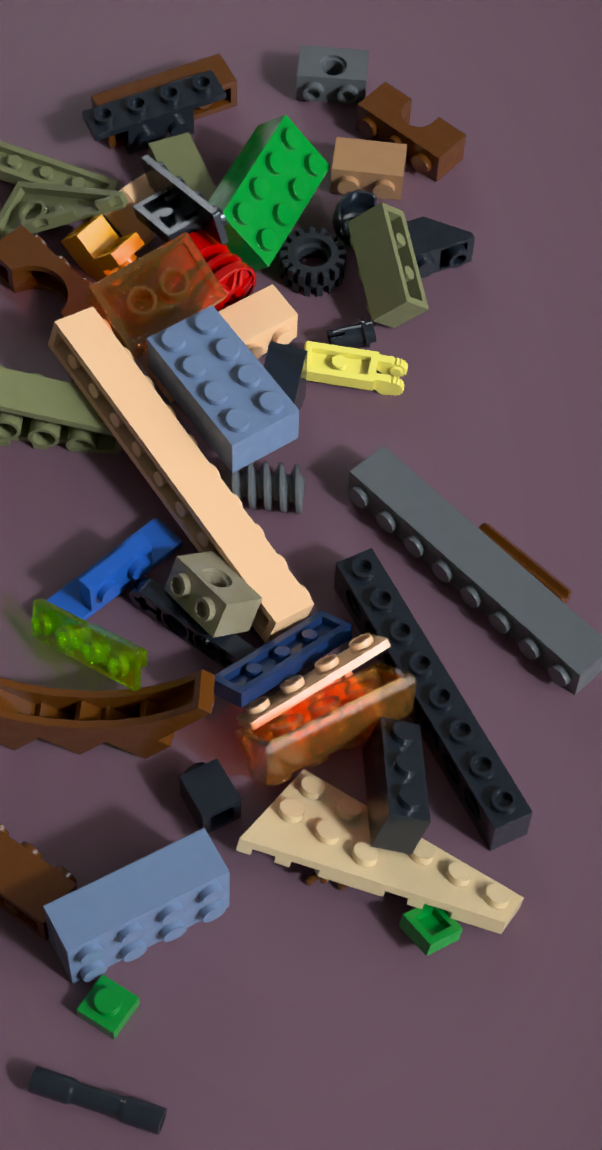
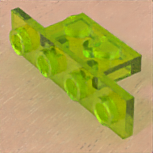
(88, 644)

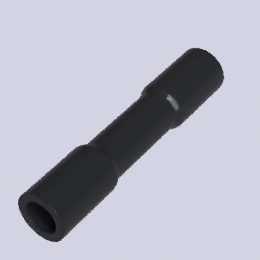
(123, 1108)

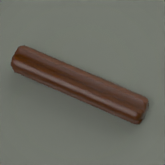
(528, 563)

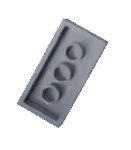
(223, 388)
(138, 906)

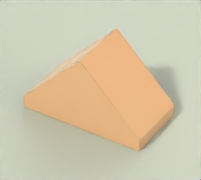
(125, 219)

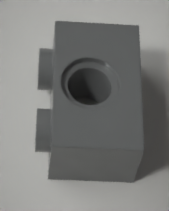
(332, 74)

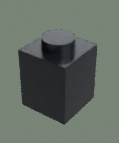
(210, 795)

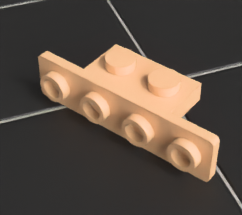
(326, 672)

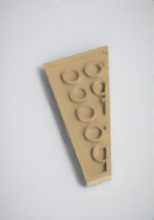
(331, 834)

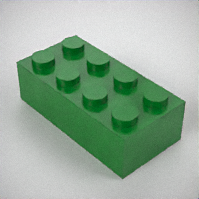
(268, 190)

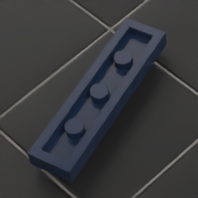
(281, 658)

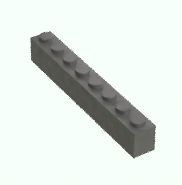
(478, 569)

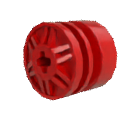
(233, 275)

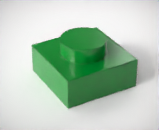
(430, 928)
(108, 1006)

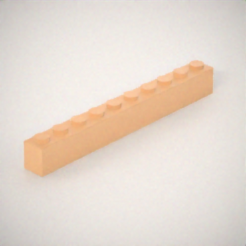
(177, 467)

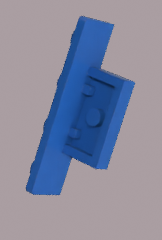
(117, 570)

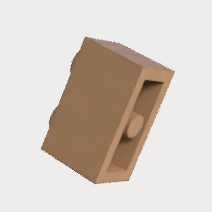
(368, 167)

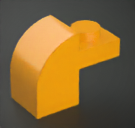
(99, 248)

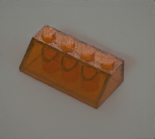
(326, 722)

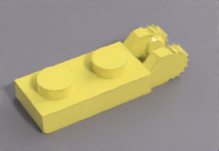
(355, 368)

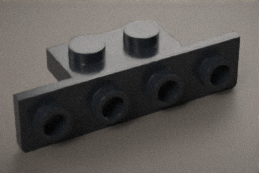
(154, 112)
(176, 206)

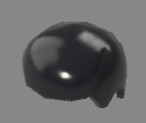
(348, 208)

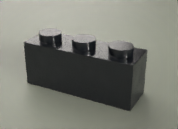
(396, 786)

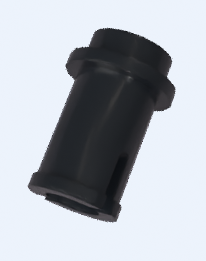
(353, 335)

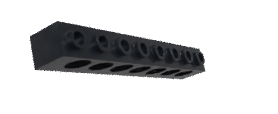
(438, 706)

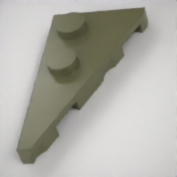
(52, 205)

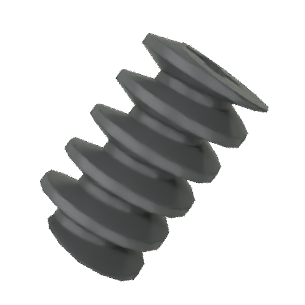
(268, 486)

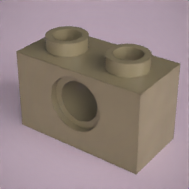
(212, 593)

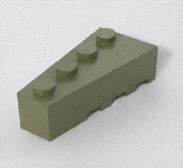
(50, 414)

